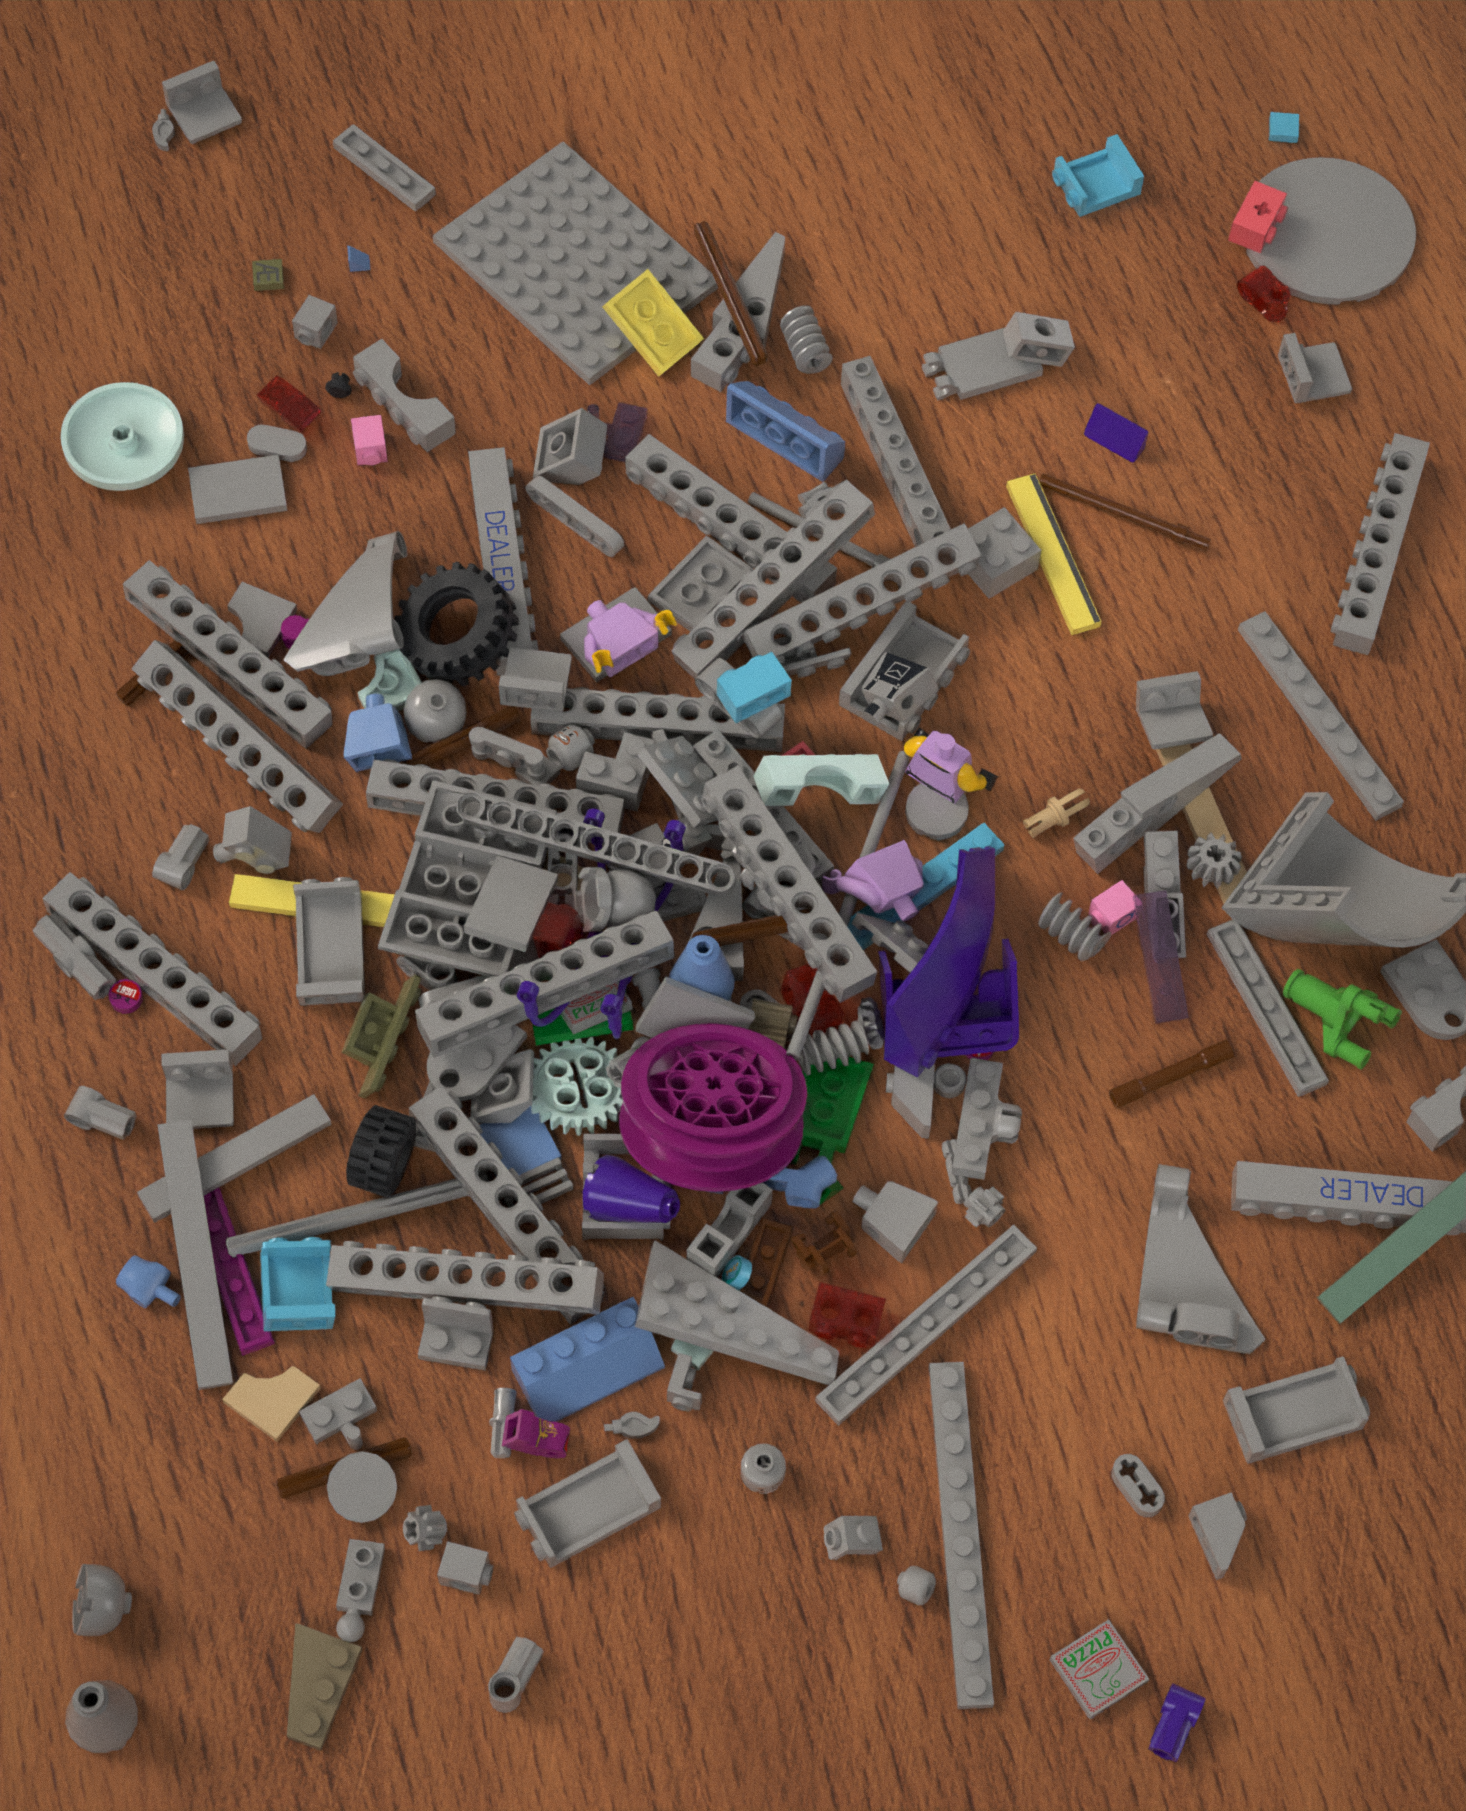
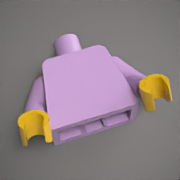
(622, 635)

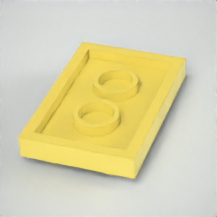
(653, 322)

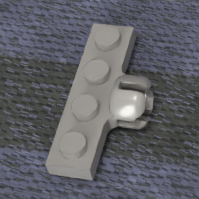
(983, 1119)

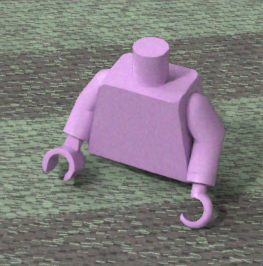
(882, 880)

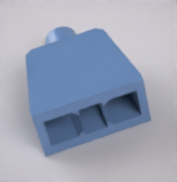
(375, 735)

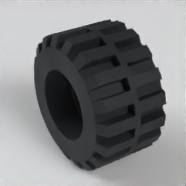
(381, 1151)

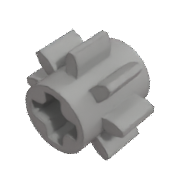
(984, 1206)
(424, 1527)

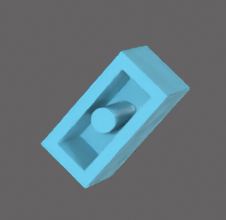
(753, 686)

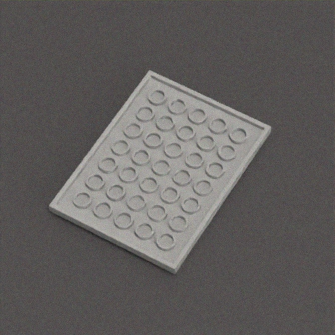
(562, 247)

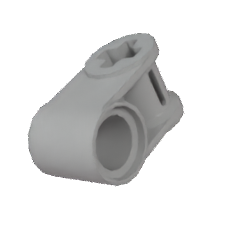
(427, 971)

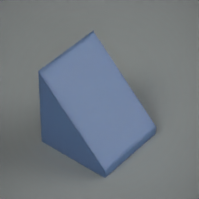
(358, 260)

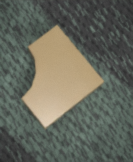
(272, 1402)

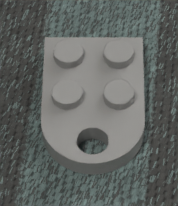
(1429, 989)
(476, 1062)

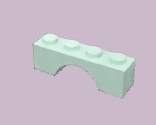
(854, 777)

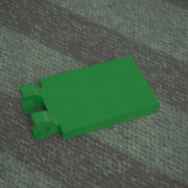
(833, 1106)

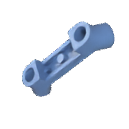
(804, 1185)

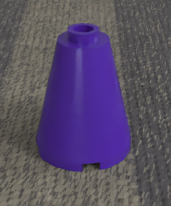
(627, 1194)

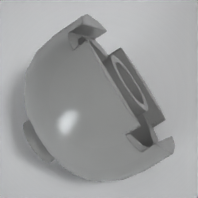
(434, 710)
(99, 1601)

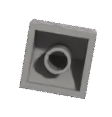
(571, 449)

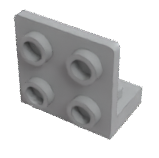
(200, 102)
(1313, 370)
(535, 679)
(1172, 710)
(199, 1088)
(456, 1333)

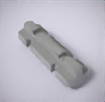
(958, 1183)

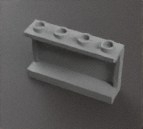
(917, 642)

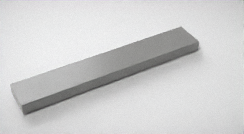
(1267, 1007)
(245, 1152)

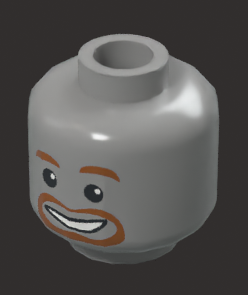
(568, 747)
(757, 1477)

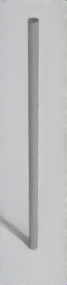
(849, 902)

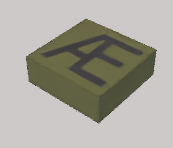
(268, 274)

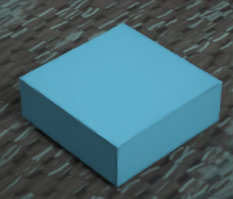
(1283, 127)

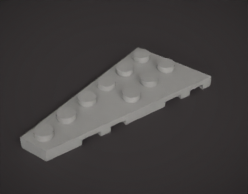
(707, 1312)

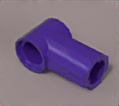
(1179, 1714)

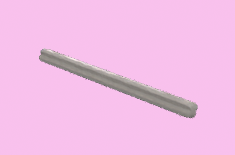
(350, 1216)

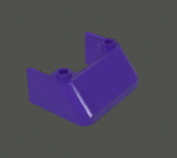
(991, 1016)

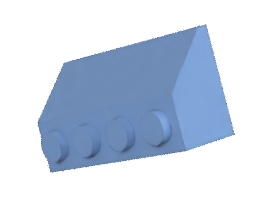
(783, 429)
(586, 1362)

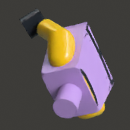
(944, 765)

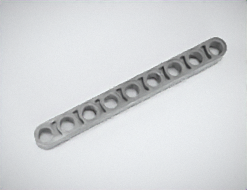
(584, 832)

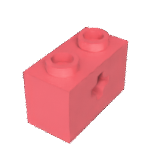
(1258, 216)

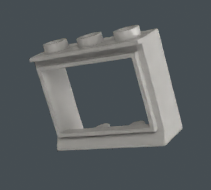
(613, 1144)

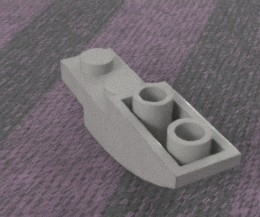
(1163, 873)

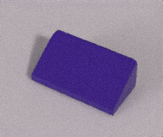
(1116, 433)

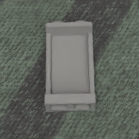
(329, 942)
(1296, 1411)
(588, 1506)

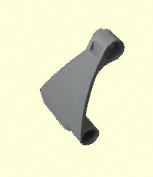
(354, 615)
(1183, 1282)

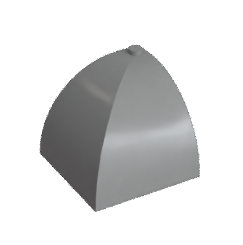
(1334, 889)

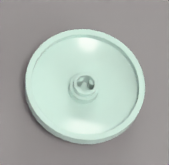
(122, 436)

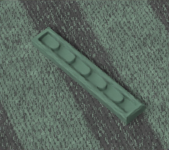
(1396, 1251)

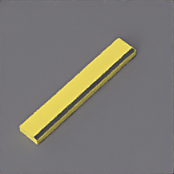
(1055, 555)

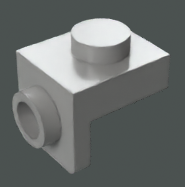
(852, 1536)

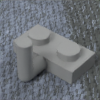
(339, 1413)

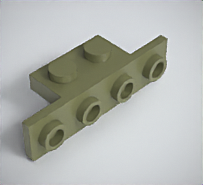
(376, 1031)

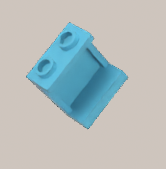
(1099, 178)
(296, 1285)

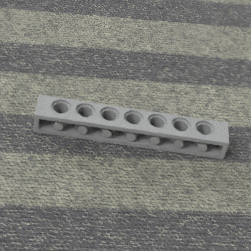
(893, 453)
(723, 506)
(955, 543)
(792, 576)
(1359, 633)
(643, 705)
(302, 726)
(387, 774)
(735, 789)
(319, 802)
(75, 893)
(564, 985)
(444, 1106)
(581, 1298)

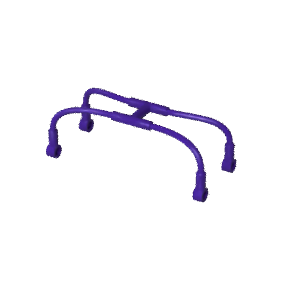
(612, 1004)

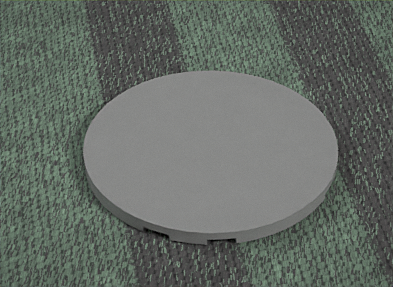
(1341, 233)

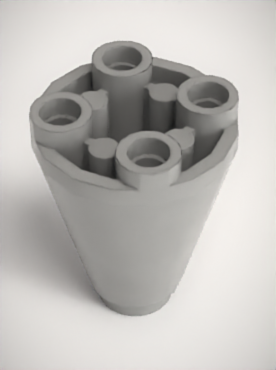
(101, 1716)

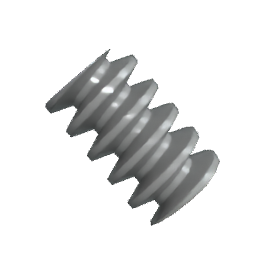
(806, 340)
(1072, 929)
(833, 1046)

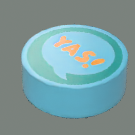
(737, 1272)

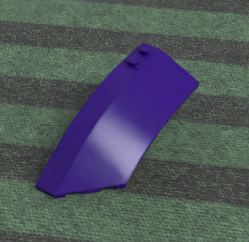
(940, 986)

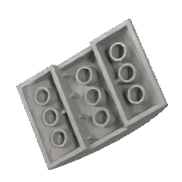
(445, 880)

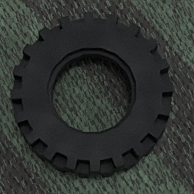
(475, 650)

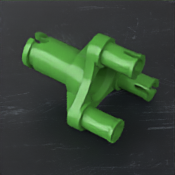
(1340, 1012)

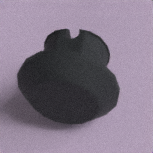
(339, 385)

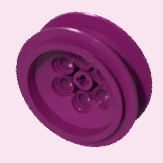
(712, 1107)

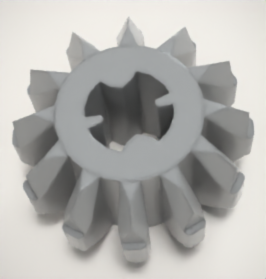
(1214, 860)

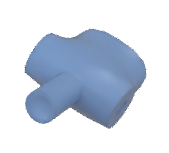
(145, 1282)

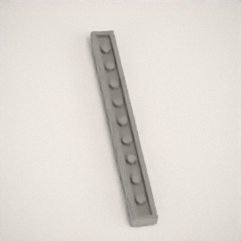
(960, 1536)

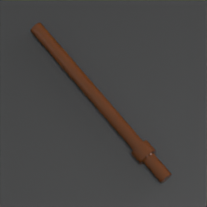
(1178, 533)

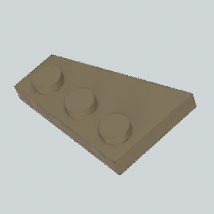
(318, 1684)

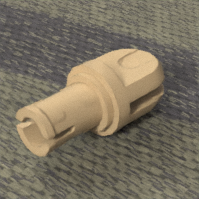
(1055, 813)

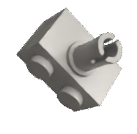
(254, 840)

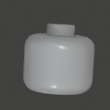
(916, 1585)

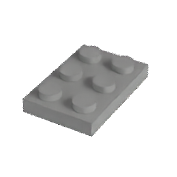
(681, 776)

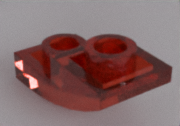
(289, 403)

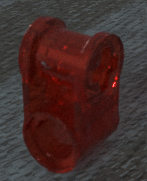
(1265, 293)

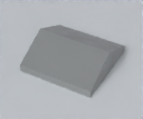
(508, 1092)

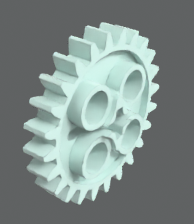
(552, 1091)

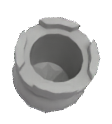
(612, 897)

